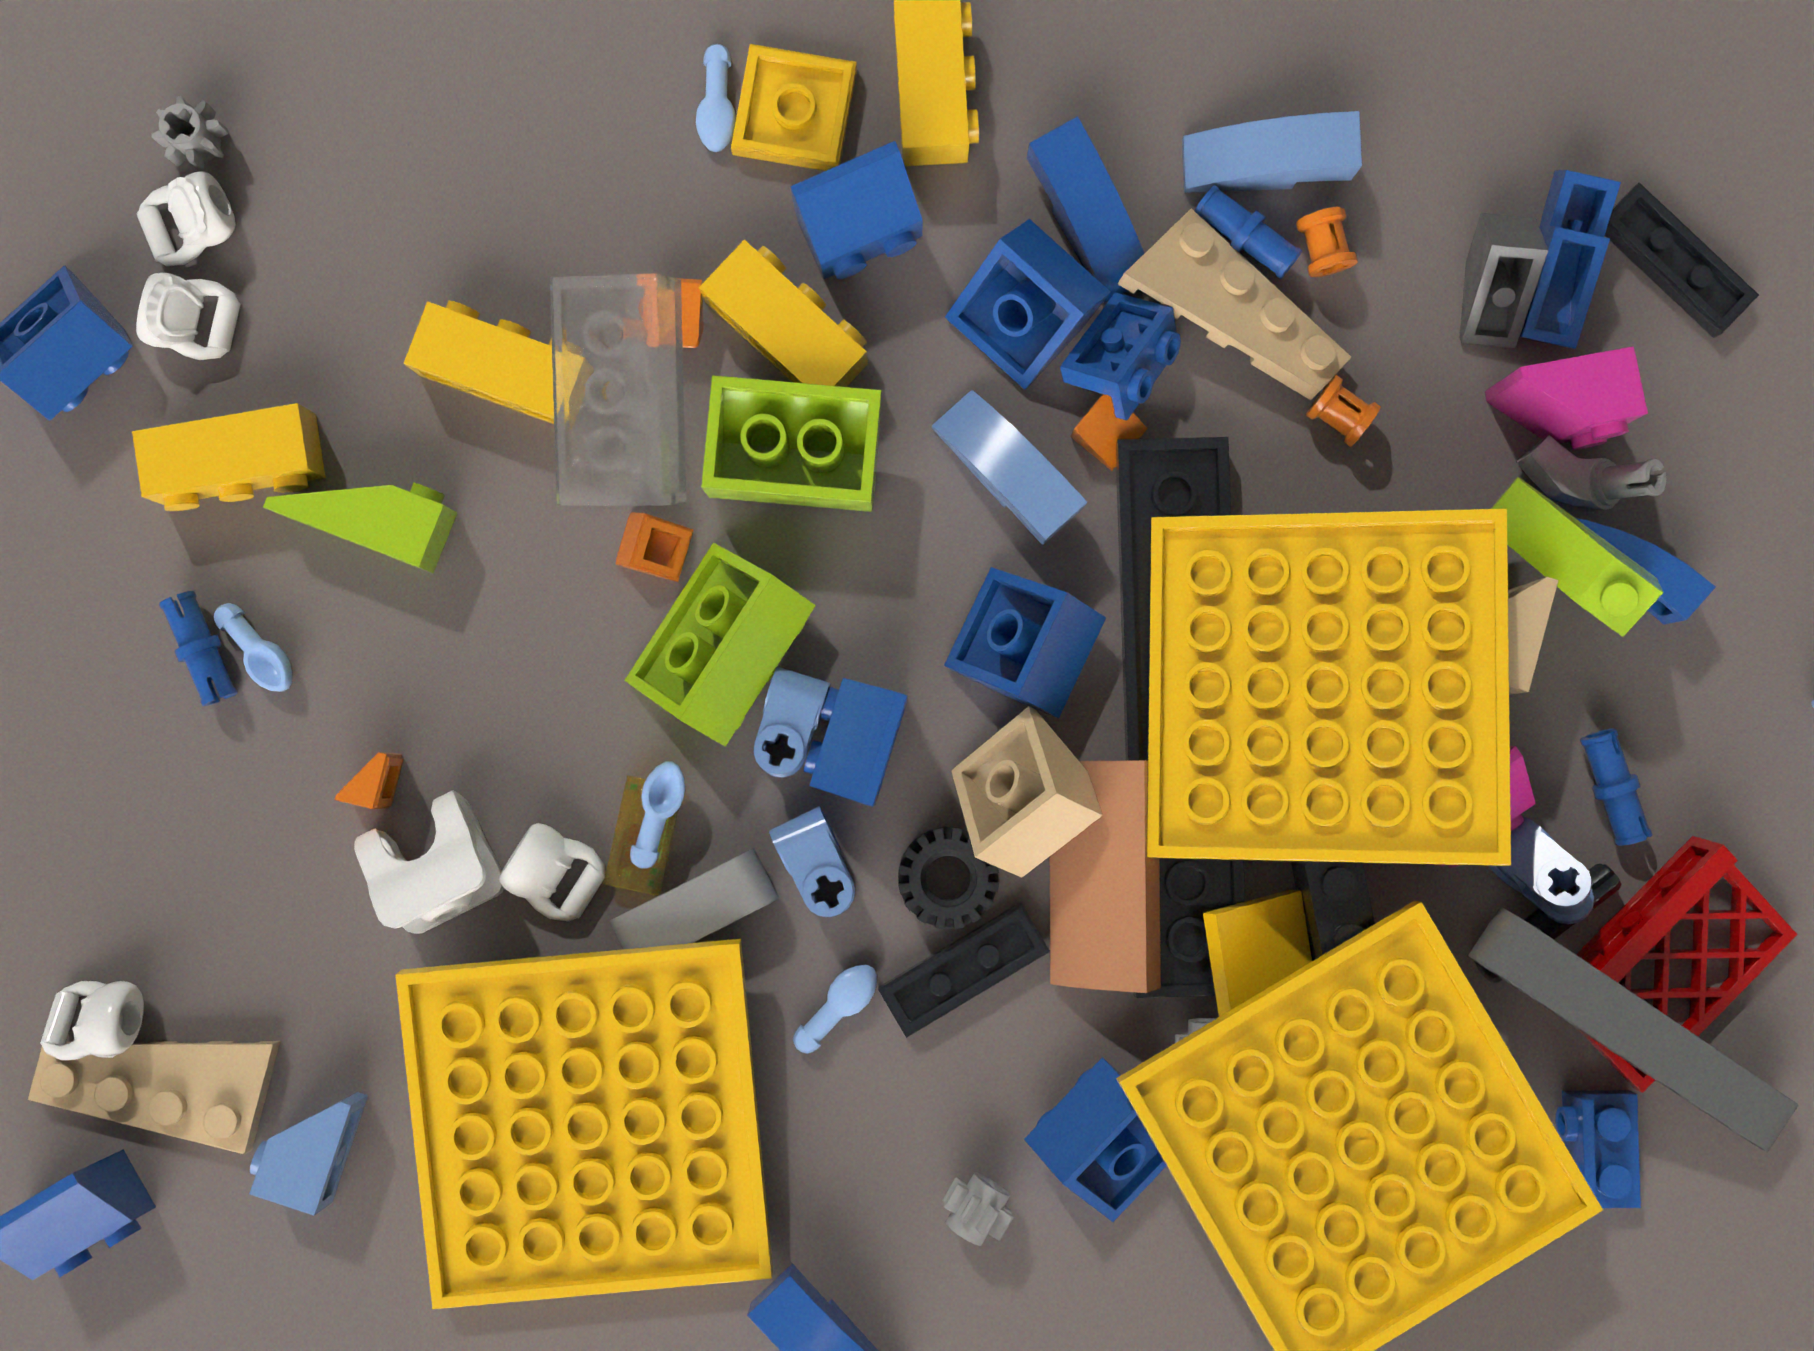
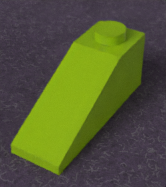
(381, 518)
(1581, 561)

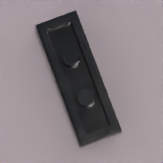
(1678, 261)
(963, 969)

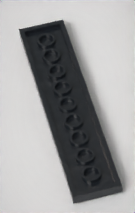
(1169, 481)

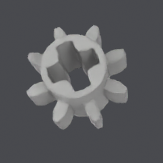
(178, 122)
(977, 1209)

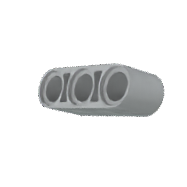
(698, 905)

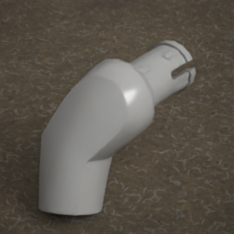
(1588, 482)

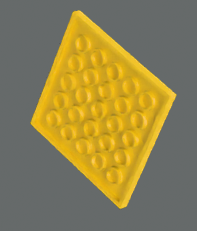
(1330, 688)
(585, 1123)
(1360, 1142)

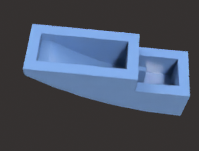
(1273, 153)
(1009, 466)

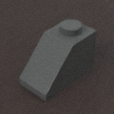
(1500, 279)

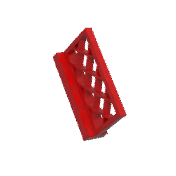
(1648, 923)

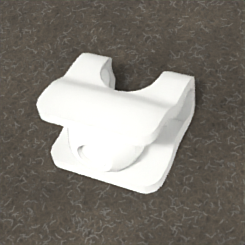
(440, 884)

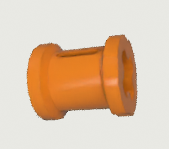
(1326, 242)
(1343, 411)

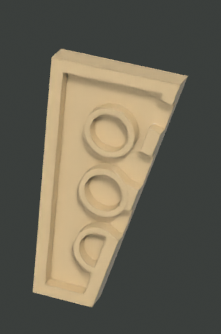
(1236, 304)
(172, 1088)

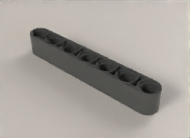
(1632, 1029)

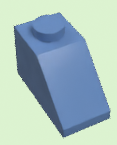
(307, 1159)

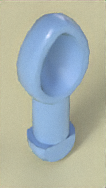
(715, 112)
(262, 659)
(660, 799)
(845, 997)

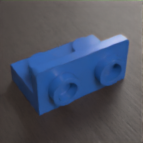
(1124, 352)
(1603, 1142)

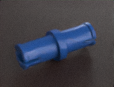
(1248, 231)
(198, 648)
(1616, 787)

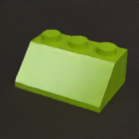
(792, 443)
(720, 643)

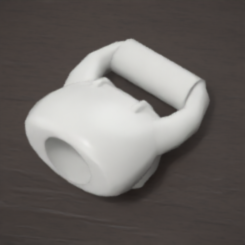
(199, 212)
(172, 310)
(540, 865)
(105, 1024)

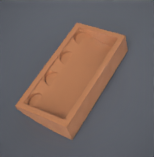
(1108, 891)

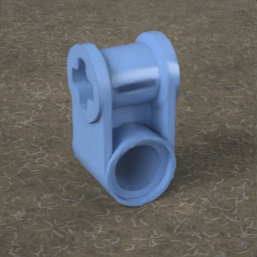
(790, 712)
(808, 854)
(1542, 866)

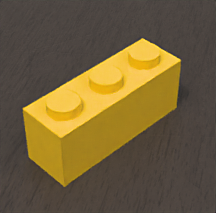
(934, 81)
(783, 319)
(484, 359)
(229, 456)

